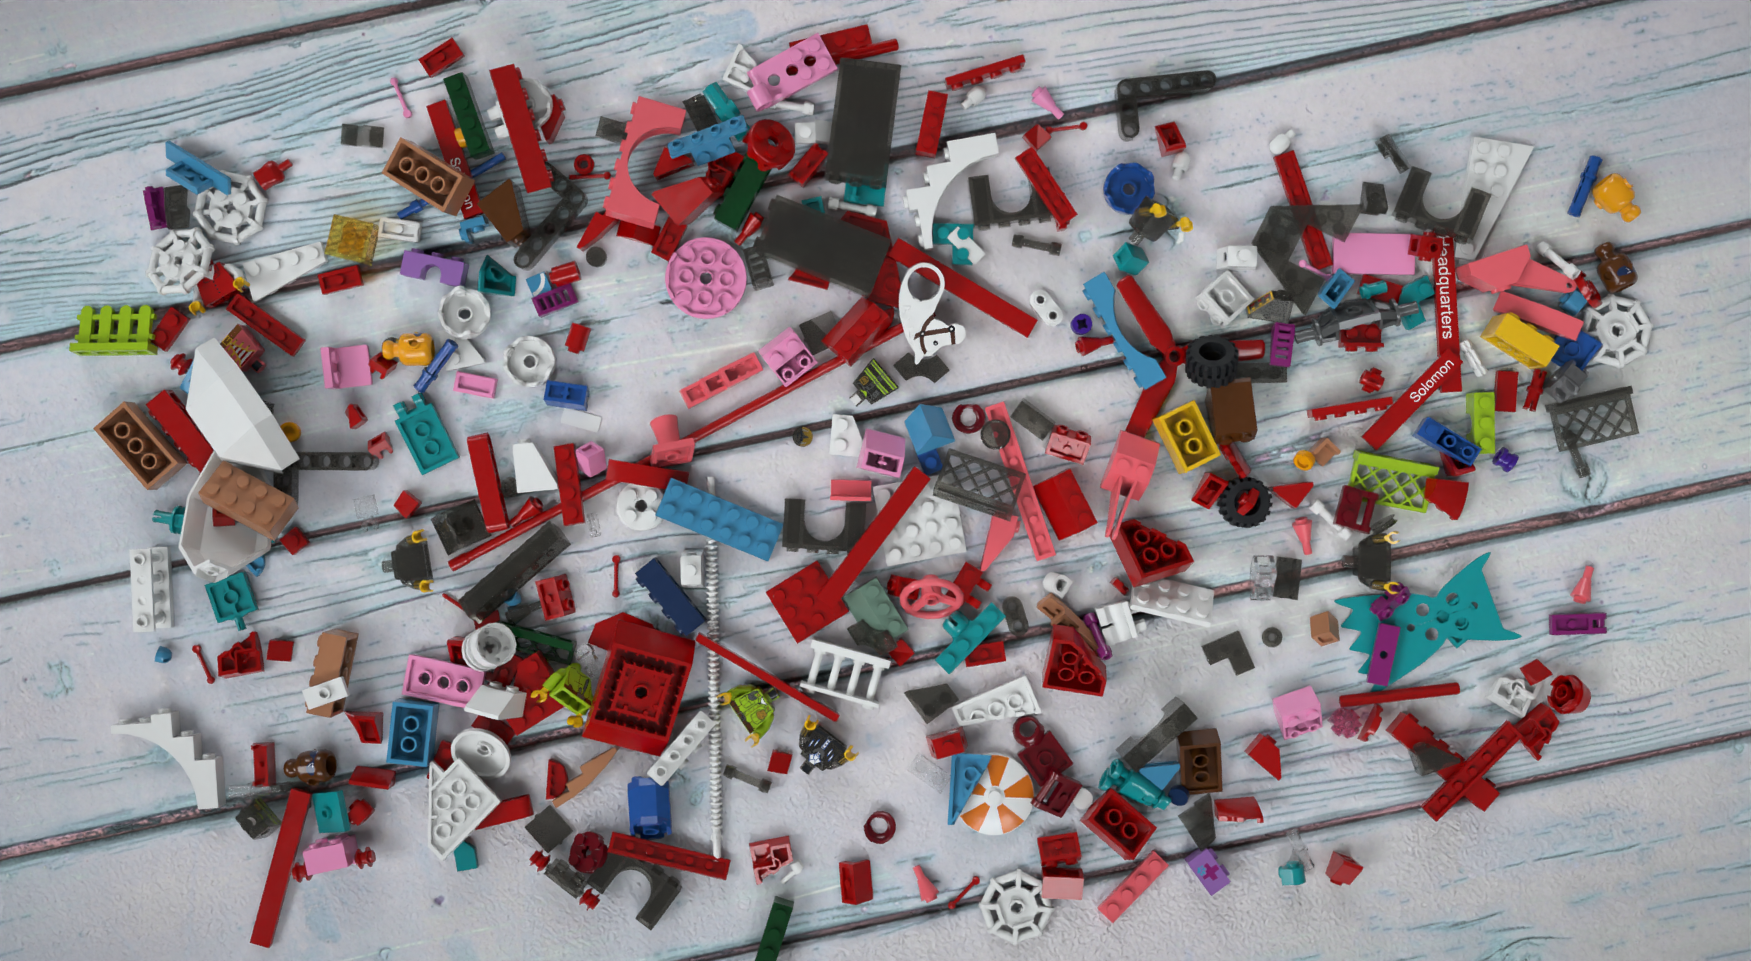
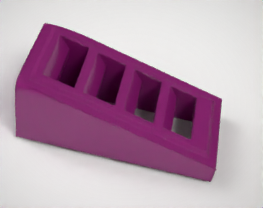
(552, 293)
(1284, 332)

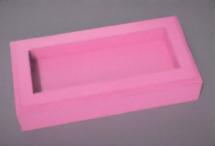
(475, 384)

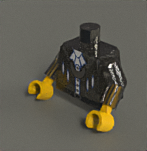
(822, 748)

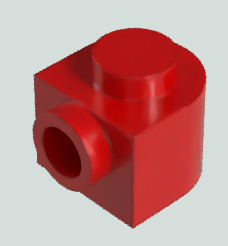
(360, 812)

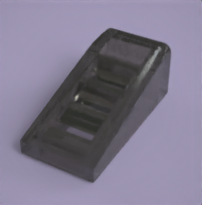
(762, 283)

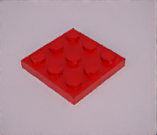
(799, 606)

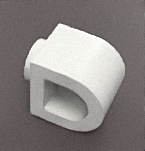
(1057, 584)

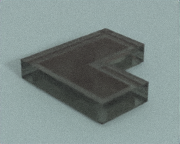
(1230, 647)

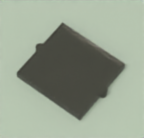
(816, 330)
(548, 829)

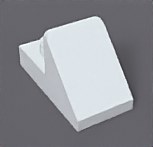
(813, 133)

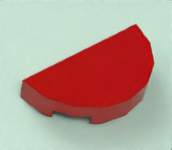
(1371, 724)
(556, 779)

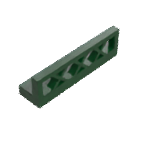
(544, 638)

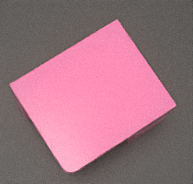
(591, 459)

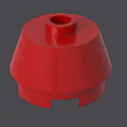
(1569, 695)

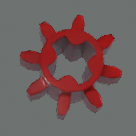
(1371, 380)

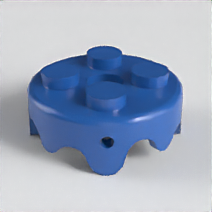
(1132, 174)

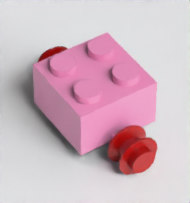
(332, 855)

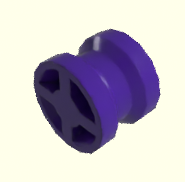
(1079, 327)
(1505, 459)

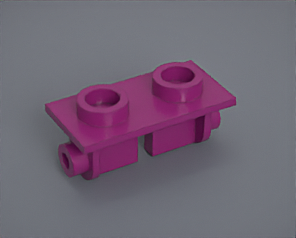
(155, 207)
(1385, 608)

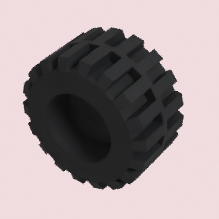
(1211, 361)
(1259, 511)

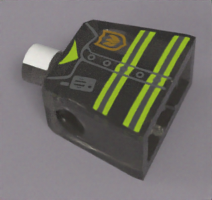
(872, 384)
(258, 819)

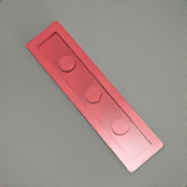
(1132, 886)

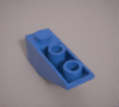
(1446, 441)

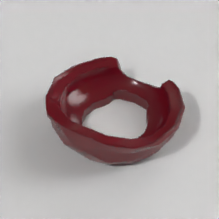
(980, 418)
(1030, 741)
(877, 837)

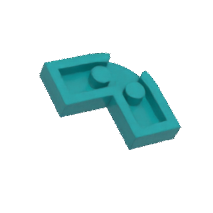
(1415, 291)

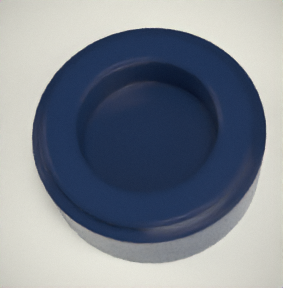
(1179, 795)

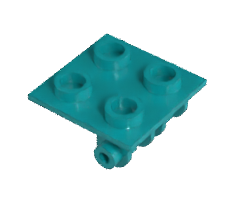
(864, 195)

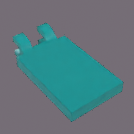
(425, 435)

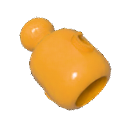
(1615, 195)
(412, 349)

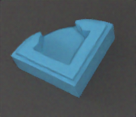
(257, 566)

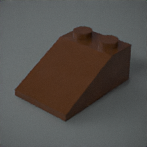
(1200, 761)

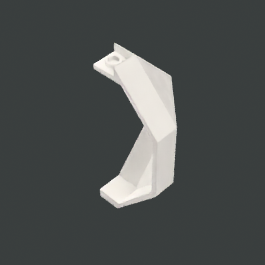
(234, 414)
(219, 550)

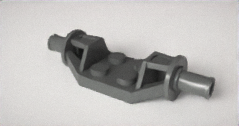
(1355, 313)

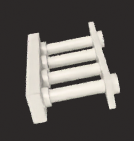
(151, 588)
(859, 658)

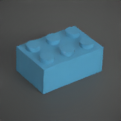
(412, 732)

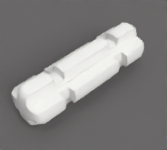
(1473, 358)

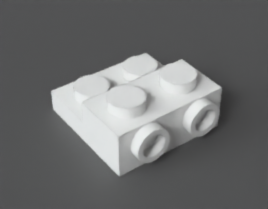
(1224, 299)

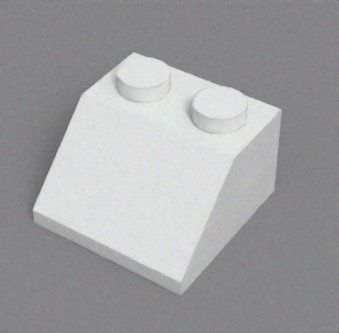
(497, 702)

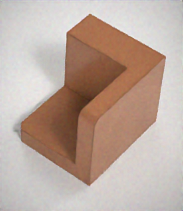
(1323, 451)
(1324, 628)

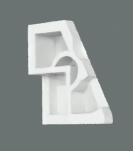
(1513, 695)

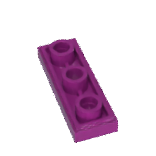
(1381, 667)

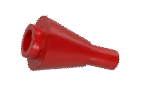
(750, 227)
(1089, 344)
(531, 508)

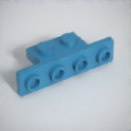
(710, 142)
(194, 172)

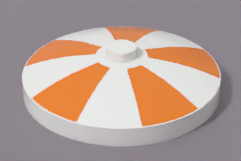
(1000, 797)

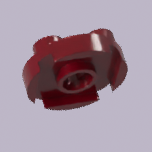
(578, 850)

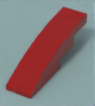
(597, 229)

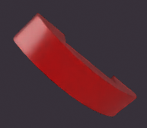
(643, 474)

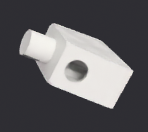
(1237, 258)
(692, 568)

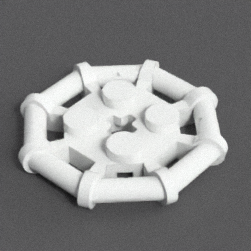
(237, 217)
(189, 272)
(1628, 328)
(1010, 917)

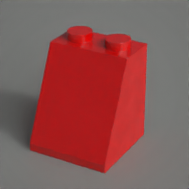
(689, 199)

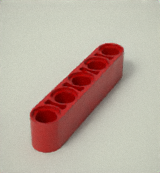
(488, 482)
(509, 810)

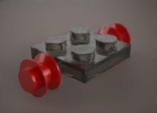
(566, 878)

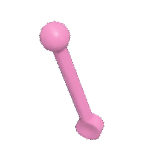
(407, 113)
(1302, 263)

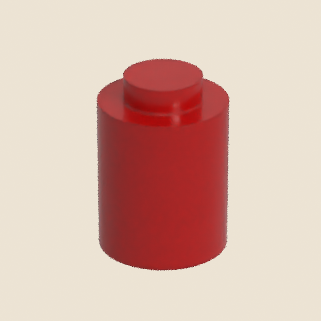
(565, 274)
(577, 338)

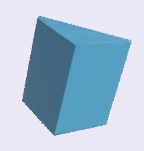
(928, 428)

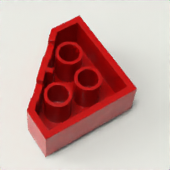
(1149, 553)
(1072, 664)
(530, 676)

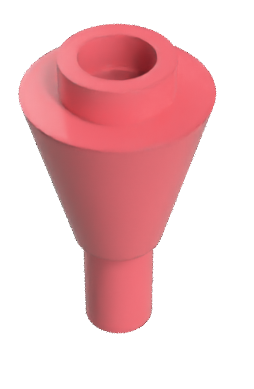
(1303, 530)
(1582, 590)
(926, 888)

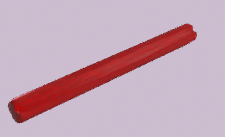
(854, 53)
(1399, 694)

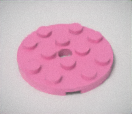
(685, 273)

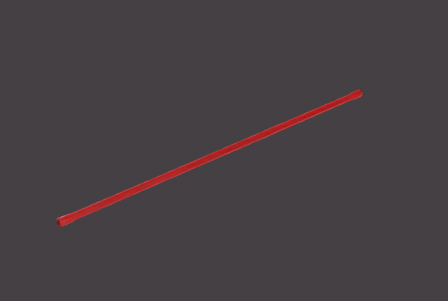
(465, 558)

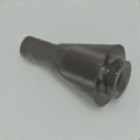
(519, 612)

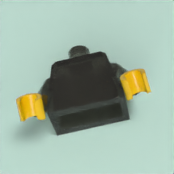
(1153, 220)
(1373, 561)
(411, 562)

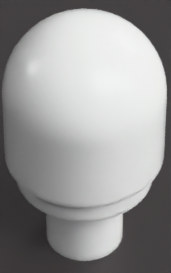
(973, 97)
(1281, 142)
(1180, 164)

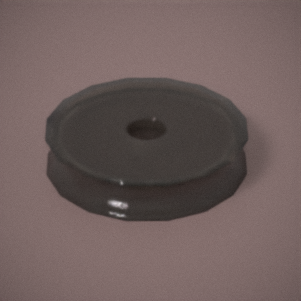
(1003, 434)
(1383, 524)

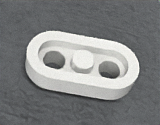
(1044, 309)

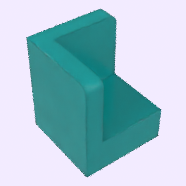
(1130, 259)

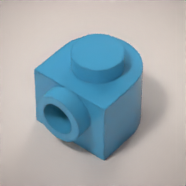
(1572, 302)

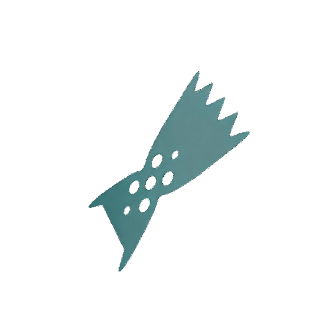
(1413, 646)

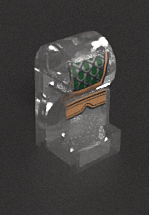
(589, 661)

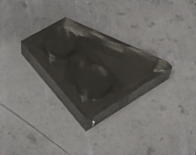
(932, 701)

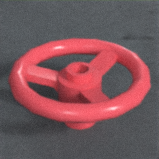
(931, 595)

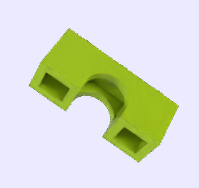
(1482, 413)

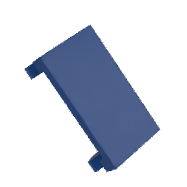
(566, 395)

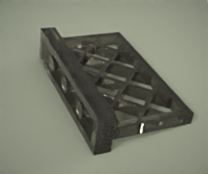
(1594, 401)
(973, 500)

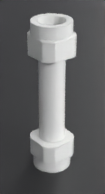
(807, 108)
(835, 204)
(1569, 270)
(1318, 507)

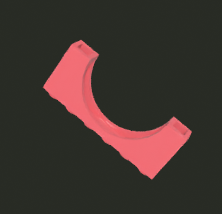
(648, 120)

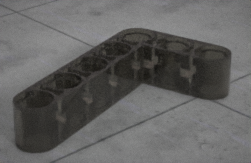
(1156, 91)
(552, 219)
(317, 463)

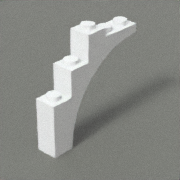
(961, 155)
(204, 770)

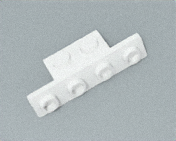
(680, 749)

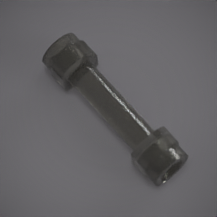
(1053, 248)
(1582, 469)
(731, 772)

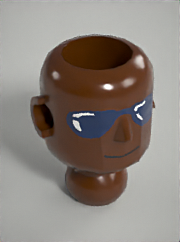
(1615, 270)
(312, 766)

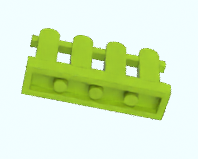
(124, 344)

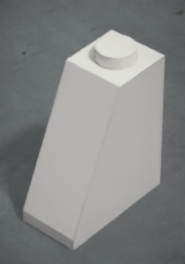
(532, 468)

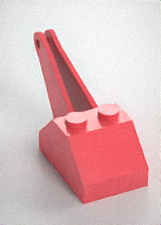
(1512, 269)
(1128, 473)

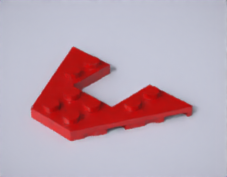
(888, 282)

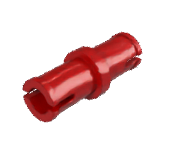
(1534, 390)

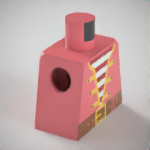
(244, 349)

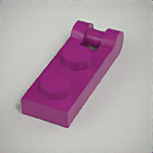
(1577, 623)

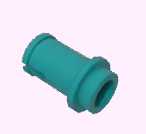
(1376, 288)

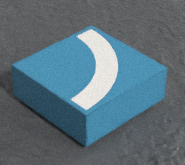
(539, 284)

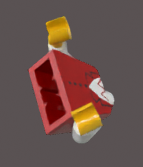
(218, 286)

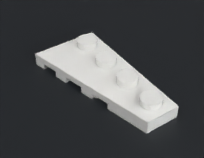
(277, 270)
(1001, 702)

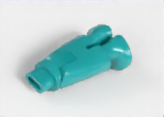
(1133, 786)

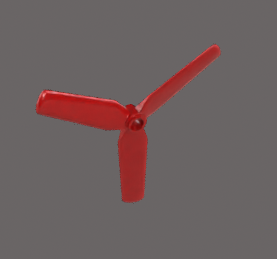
(1162, 339)

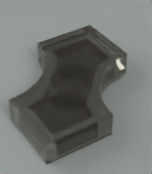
(928, 368)
(879, 640)

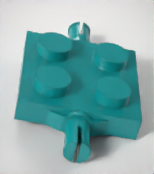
(232, 599)

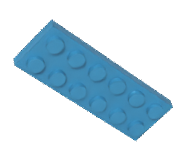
(719, 519)

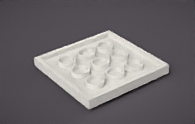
(926, 529)

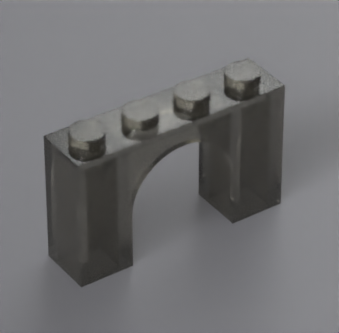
(987, 214)
(1460, 227)
(796, 535)
(1175, 720)
(663, 888)

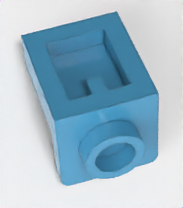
(476, 225)

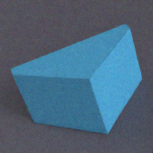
(1335, 288)
(1160, 772)

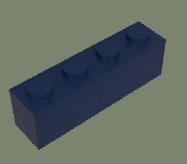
(670, 596)

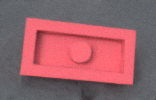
(851, 490)

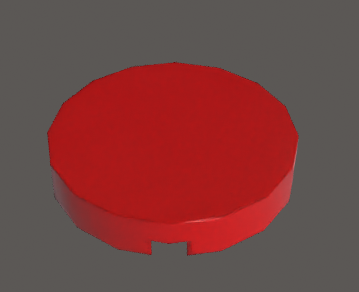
(1588, 290)

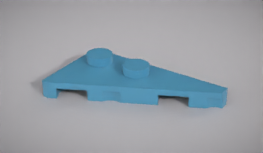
(965, 774)

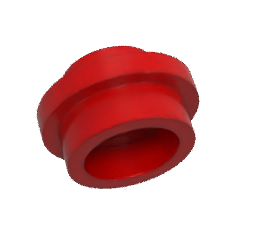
(578, 161)

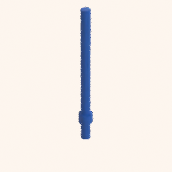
(417, 205)

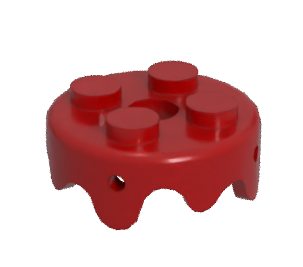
(765, 154)

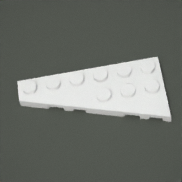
(1493, 169)

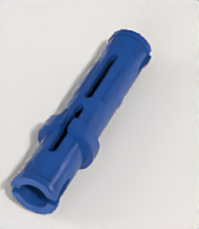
(1587, 177)
(431, 372)

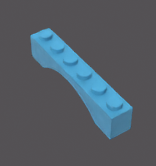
(1102, 294)

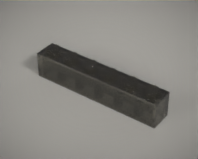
(514, 572)

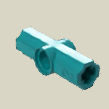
(723, 106)

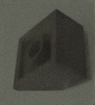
(460, 527)

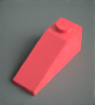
(998, 536)

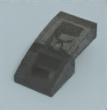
(362, 136)
(176, 207)

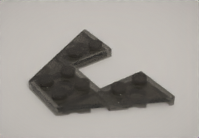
(1282, 231)

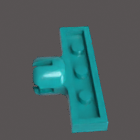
(967, 635)

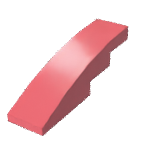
(1540, 316)
(721, 380)

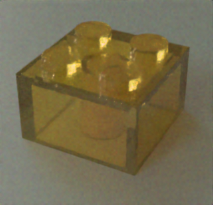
(352, 240)

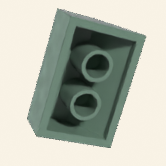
(875, 607)

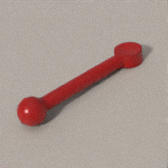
(1082, 126)
(607, 175)
(616, 559)
(197, 649)
(975, 881)

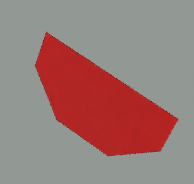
(603, 630)

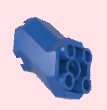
(649, 808)

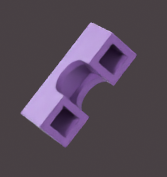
(416, 264)

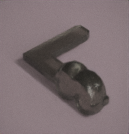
(287, 786)

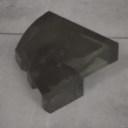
(1390, 149)
(1200, 822)

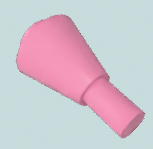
(1043, 98)

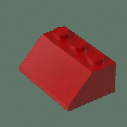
(857, 331)
(1064, 504)
(1118, 824)

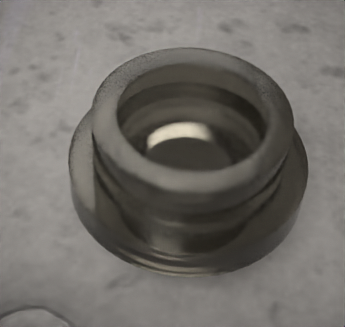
(509, 487)
(1277, 640)

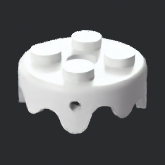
(541, 100)
(464, 299)
(515, 357)
(627, 508)

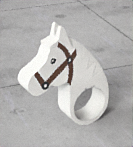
(920, 327)

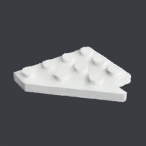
(456, 806)

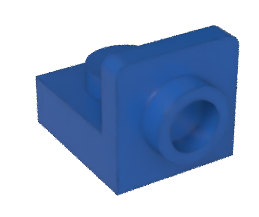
(930, 462)

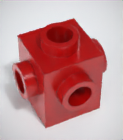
(1425, 246)

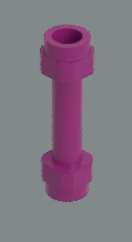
(1104, 651)

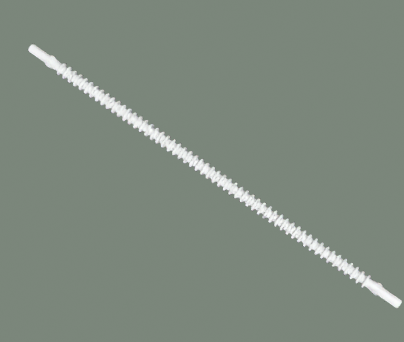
(716, 835)

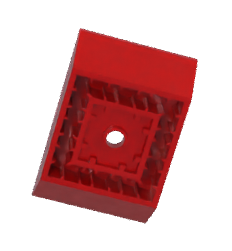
(634, 660)

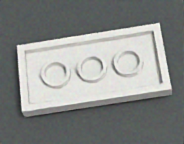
(1174, 601)

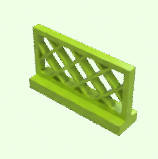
(1396, 464)

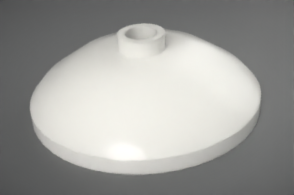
(482, 752)

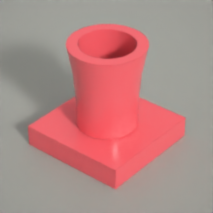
(670, 448)

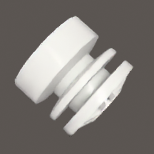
(497, 641)

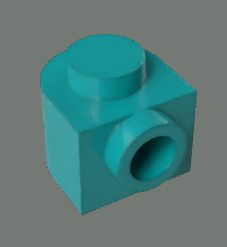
(1292, 873)

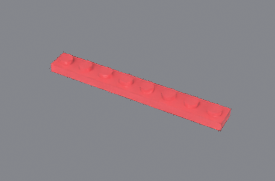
(1027, 499)

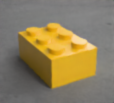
(1520, 340)
(1186, 437)

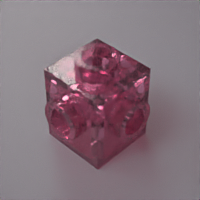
(1338, 720)

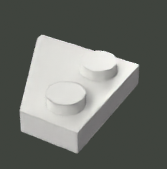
(737, 69)
(464, 355)
(845, 436)

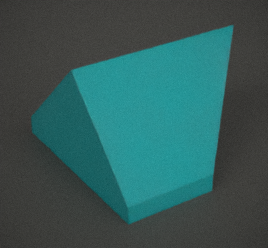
(495, 279)

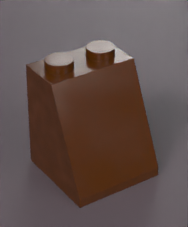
(507, 213)
(1232, 412)

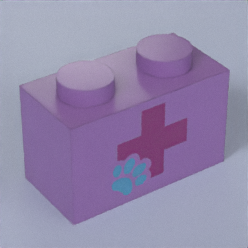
(1208, 870)

